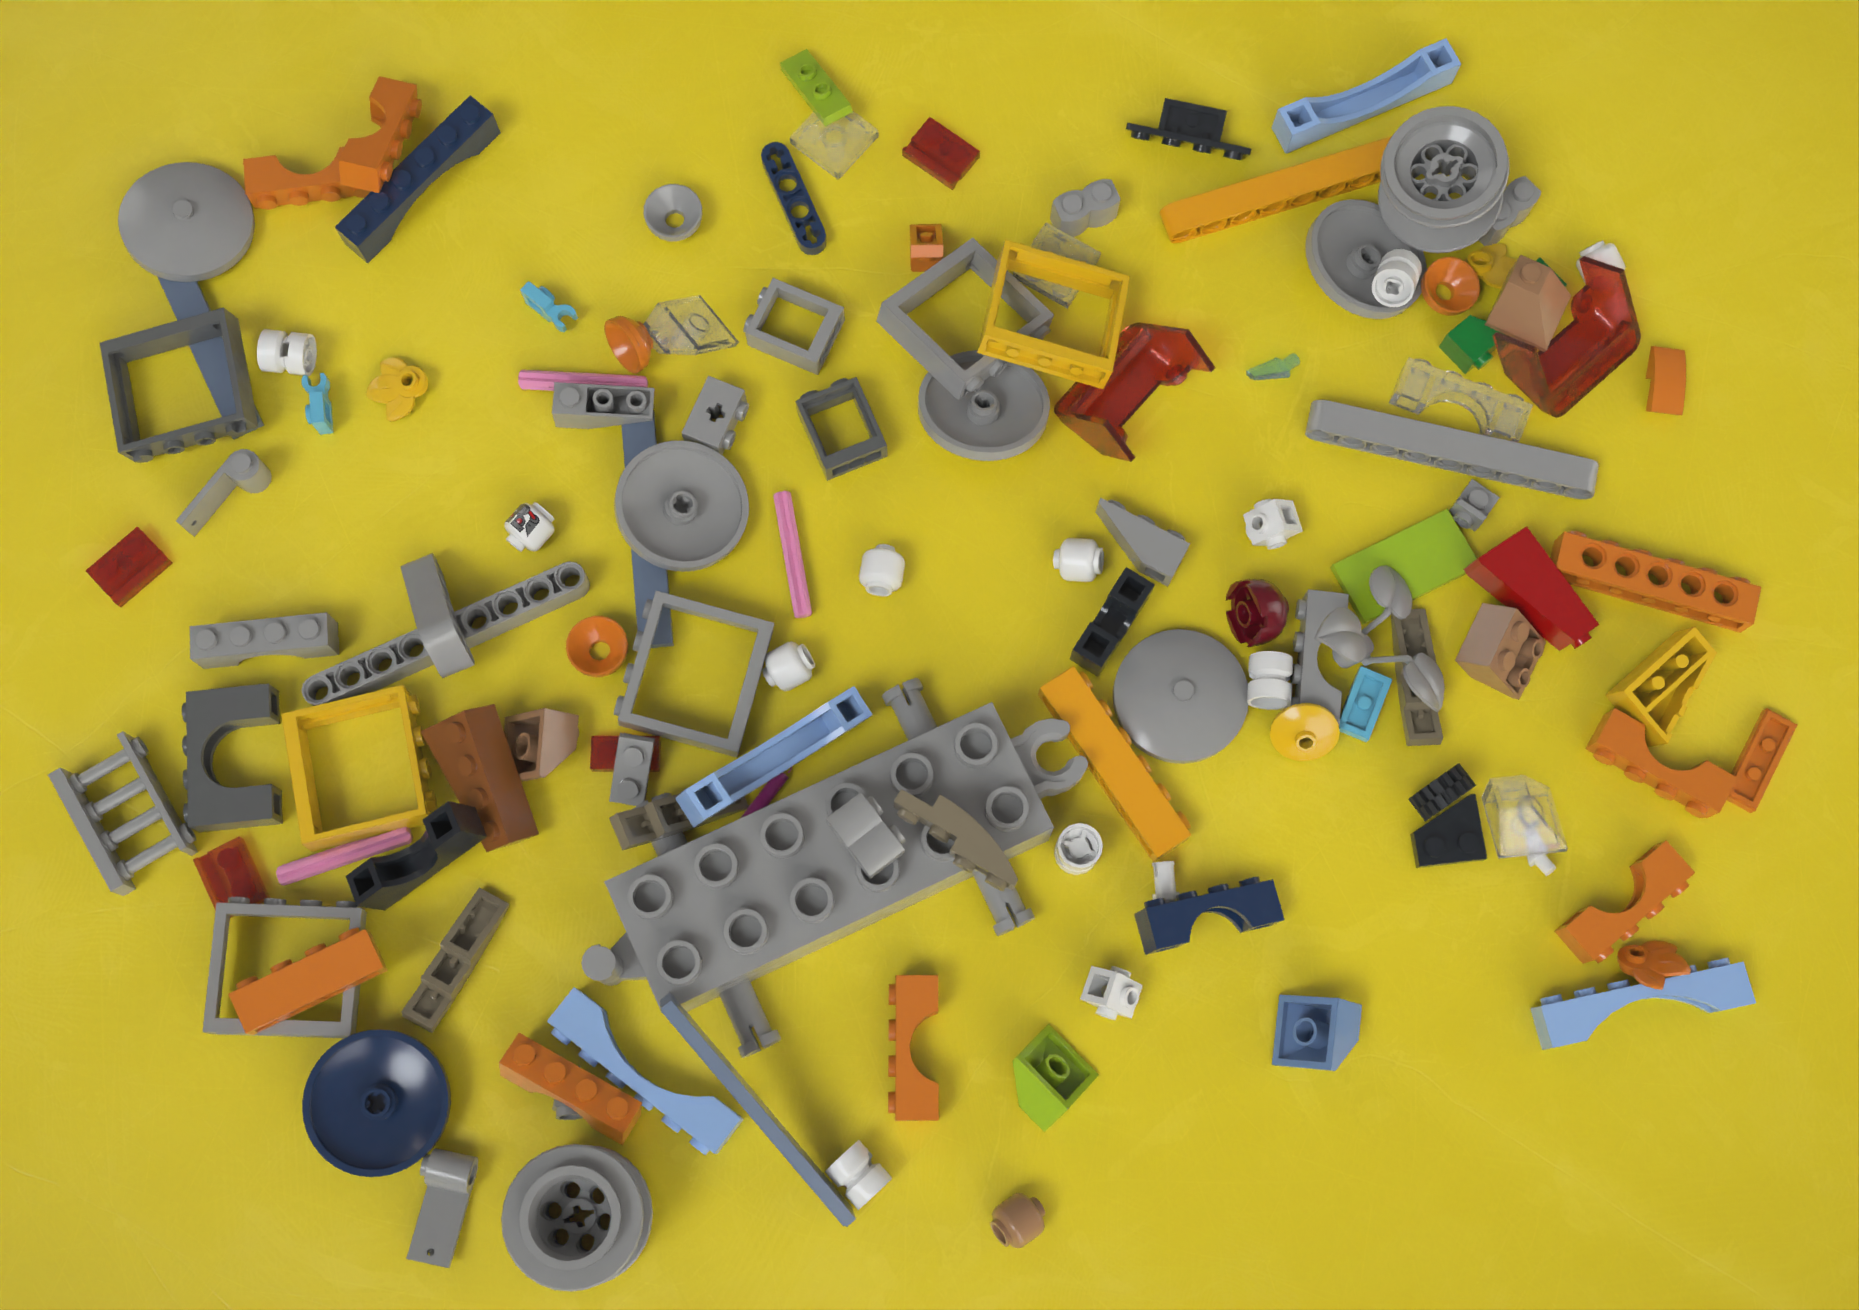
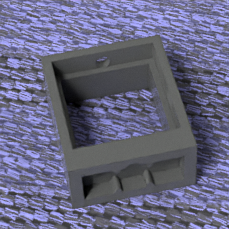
(853, 456)

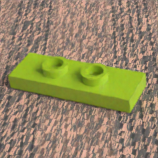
(816, 87)

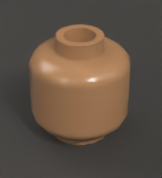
(1018, 1220)

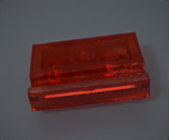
(941, 153)
(129, 567)
(231, 873)

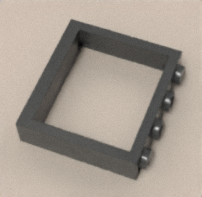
(160, 339)

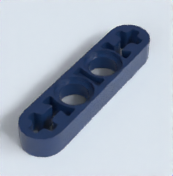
(793, 198)

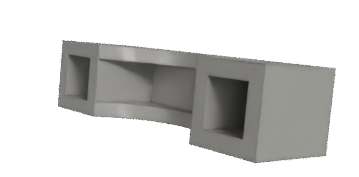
(290, 635)
(1306, 675)

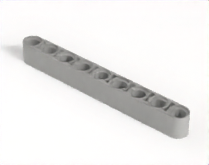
(1452, 449)
(496, 624)

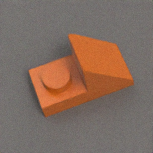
(925, 246)

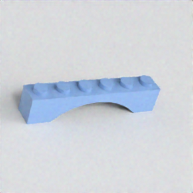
(1322, 116)
(773, 757)
(1575, 1019)
(588, 1026)

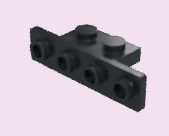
(1190, 125)

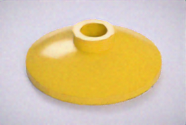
(1301, 722)

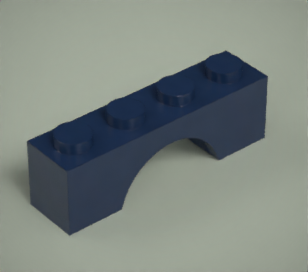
(1170, 924)

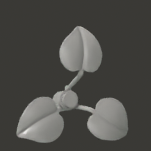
(1350, 645)

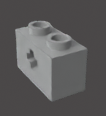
(715, 400)

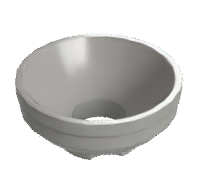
(670, 200)

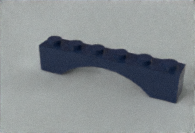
(377, 216)

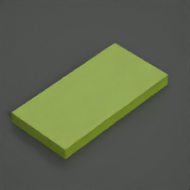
(1422, 555)

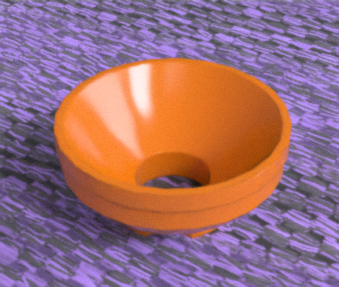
(1460, 280)
(629, 342)
(586, 635)

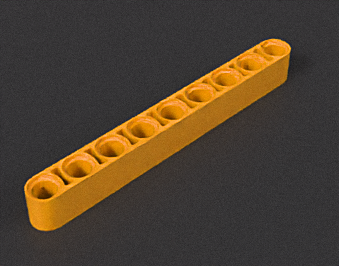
(1274, 192)

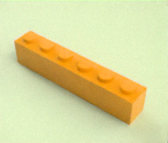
(1115, 765)

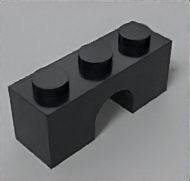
(1112, 622)

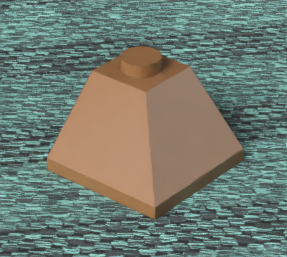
(1529, 304)
(540, 740)

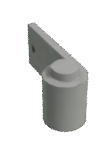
(240, 469)
(444, 1206)

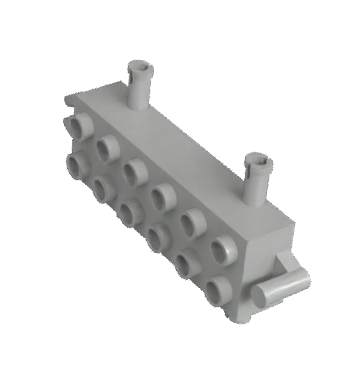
(785, 885)

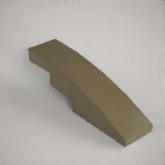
(1410, 638)
(660, 820)
(455, 960)

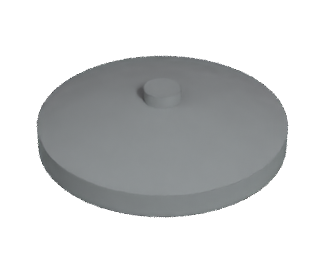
(186, 222)
(1346, 252)
(993, 422)
(681, 506)
(1180, 696)

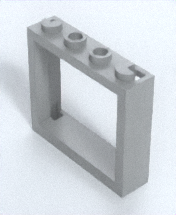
(928, 353)
(643, 644)
(277, 908)

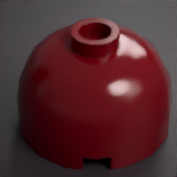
(1257, 611)

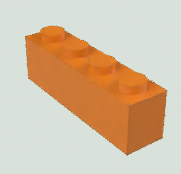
(307, 982)

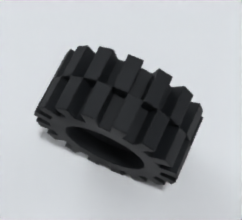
(1442, 792)

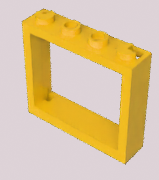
(1043, 354)
(302, 775)

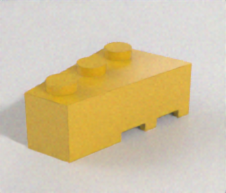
(1663, 684)

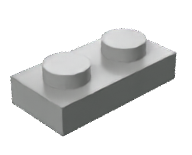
(631, 769)

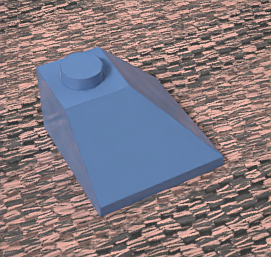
(1315, 1031)

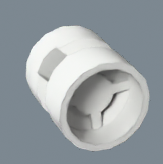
(1396, 278)
(282, 352)
(1269, 684)
(1078, 849)
(858, 1174)

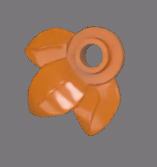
(1652, 963)

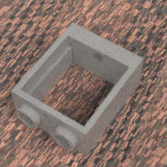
(816, 355)

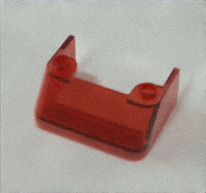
(1584, 351)
(1143, 360)

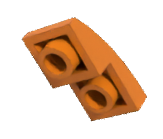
(1668, 380)

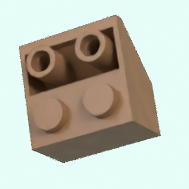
(1501, 649)

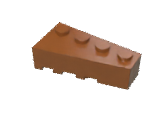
(483, 774)

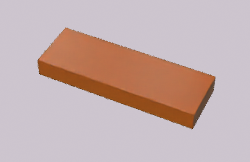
(1760, 759)

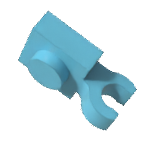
(542, 302)
(320, 409)

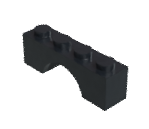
(388, 878)

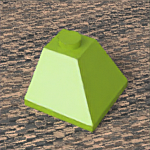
(1050, 1077)

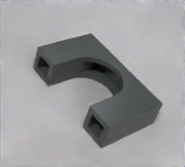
(208, 719)

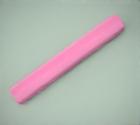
(545, 379)
(792, 554)
(342, 855)

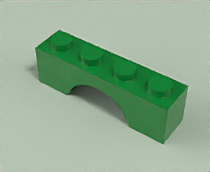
(1472, 342)

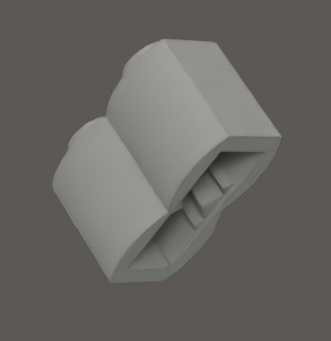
(1517, 203)
(1087, 208)
(866, 835)

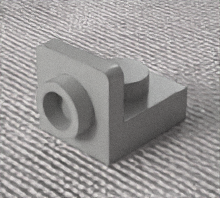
(1473, 506)

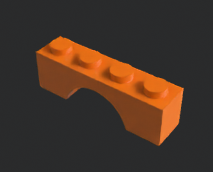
(370, 159)
(273, 185)
(1622, 743)
(1655, 877)
(914, 1095)
(595, 1100)

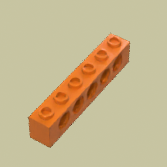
(1738, 594)

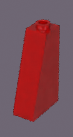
(1527, 579)

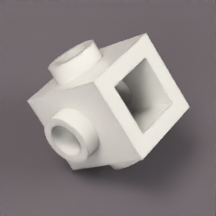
(1272, 523)
(1111, 992)

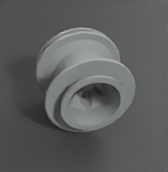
(1452, 144)
(532, 1232)

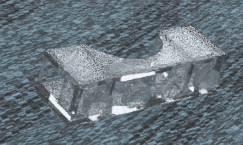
(1496, 413)

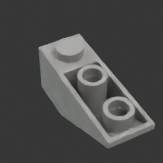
(600, 405)
(1148, 547)

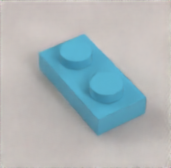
(1364, 703)

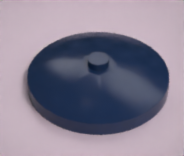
(376, 1103)

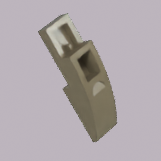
(972, 843)

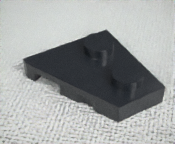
(1451, 837)

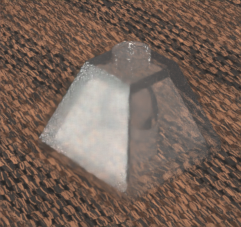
(687, 328)
(1522, 817)

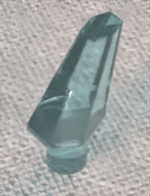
(1274, 368)

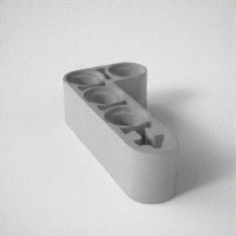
(436, 616)

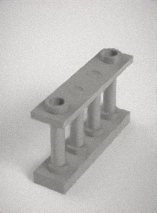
(88, 814)

